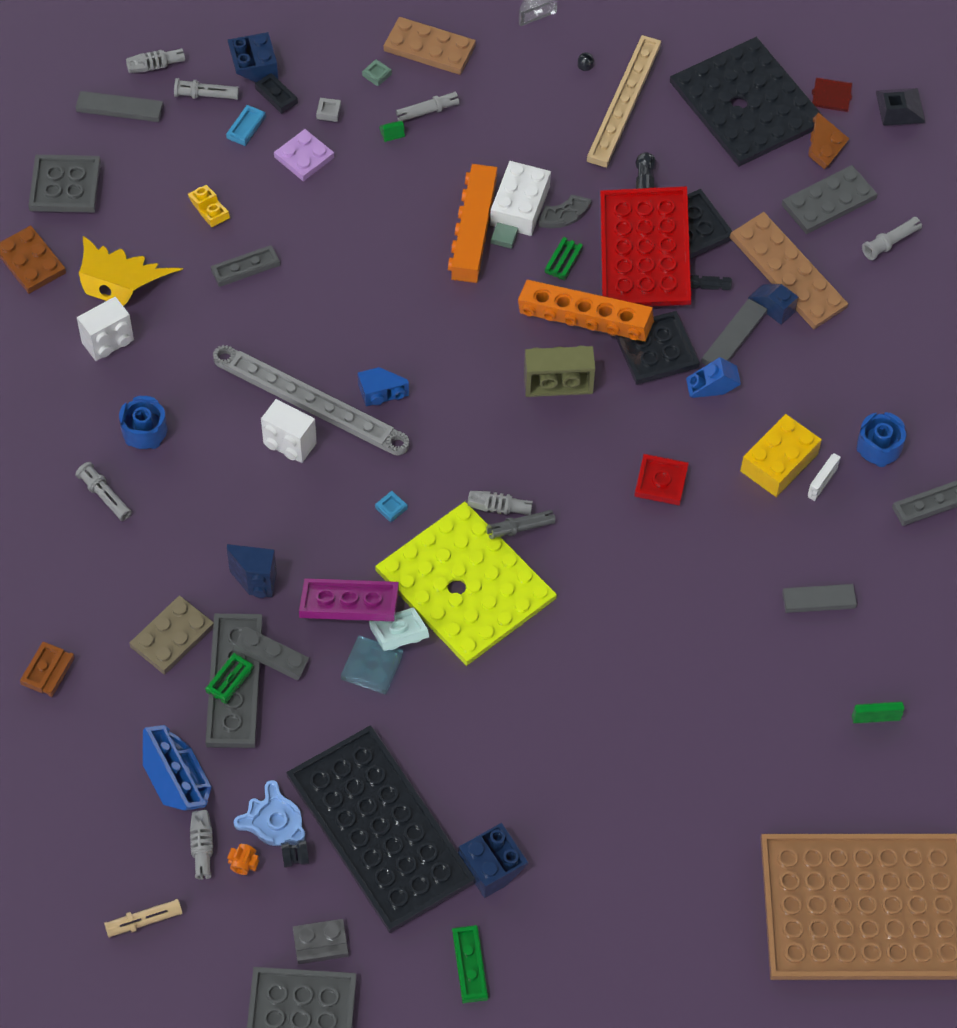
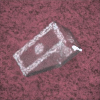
(536, 9)

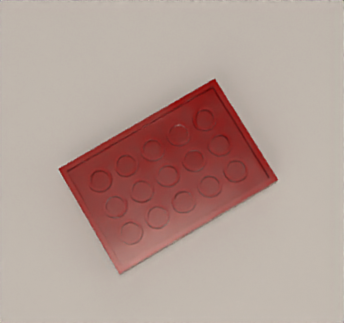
(646, 246)

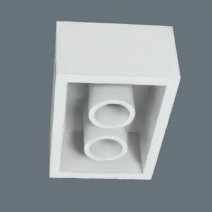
(520, 197)

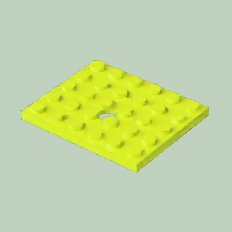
(498, 583)

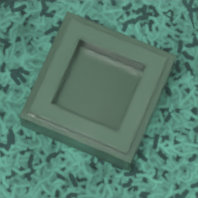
(376, 72)
(504, 235)

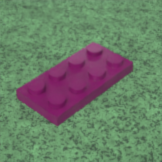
(349, 599)

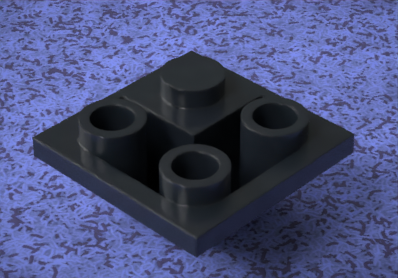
(900, 106)

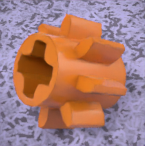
(243, 859)

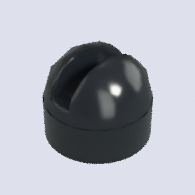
(585, 61)

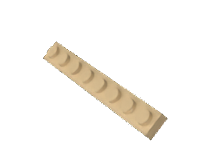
(623, 101)

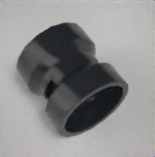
(289, 853)

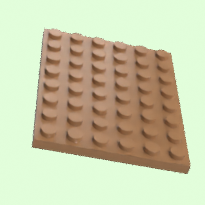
(861, 906)

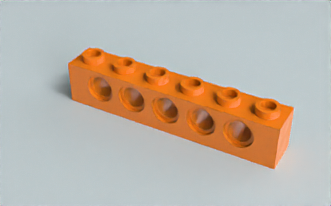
(586, 310)

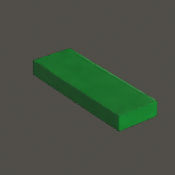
(469, 964)

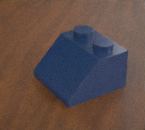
(253, 569)

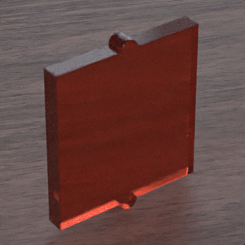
(832, 94)

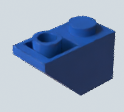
(713, 379)
(381, 386)

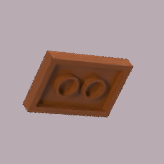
(30, 259)

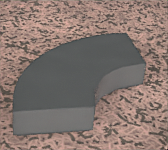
(566, 213)

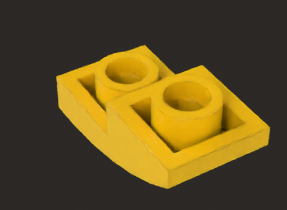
(208, 205)

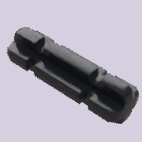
(711, 282)

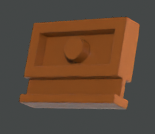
(47, 669)

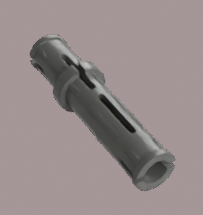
(512, 526)

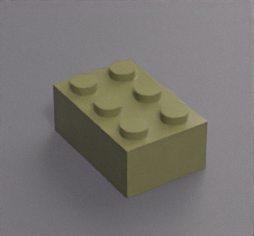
(559, 371)

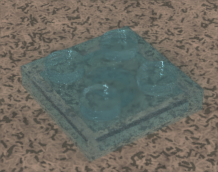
(371, 665)

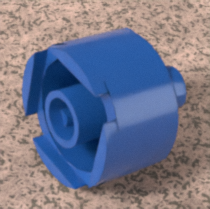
(143, 422)
(881, 438)

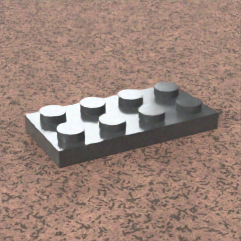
(829, 199)

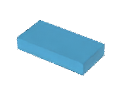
(246, 125)

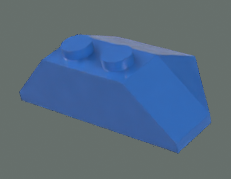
(174, 770)

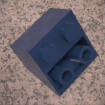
(253, 56)
(493, 859)

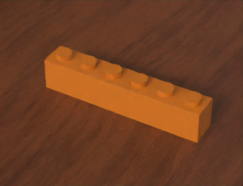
(474, 223)

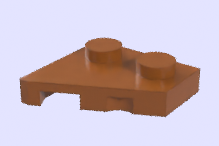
(825, 141)

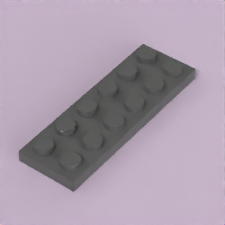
(236, 721)

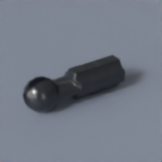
(645, 164)

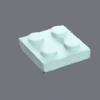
(404, 630)

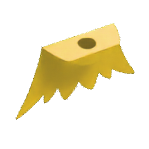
(116, 272)

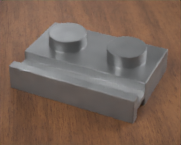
(320, 941)

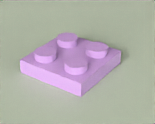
(304, 155)

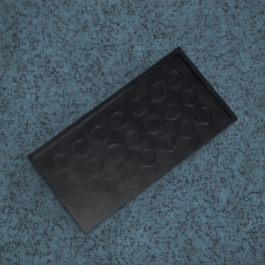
(380, 828)

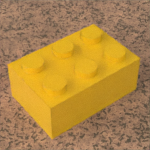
(780, 455)

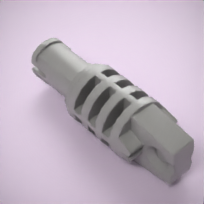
(154, 60)
(485, 501)
(201, 843)

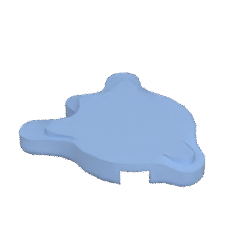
(273, 819)

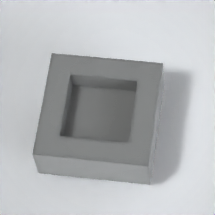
(328, 109)

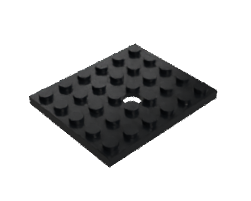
(775, 104)

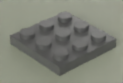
(64, 183)

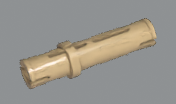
(113, 927)

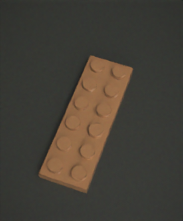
(786, 265)

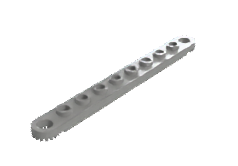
(311, 400)

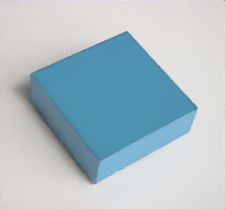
(391, 506)

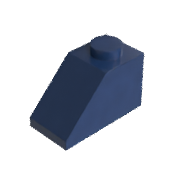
(778, 300)

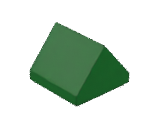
(392, 131)

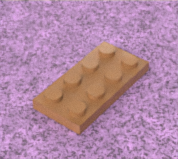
(429, 45)

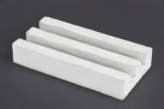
(823, 477)

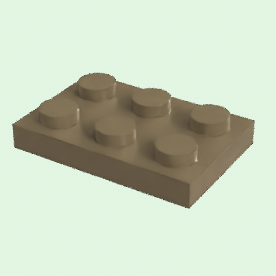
(171, 635)

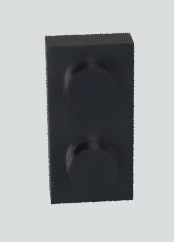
(276, 93)

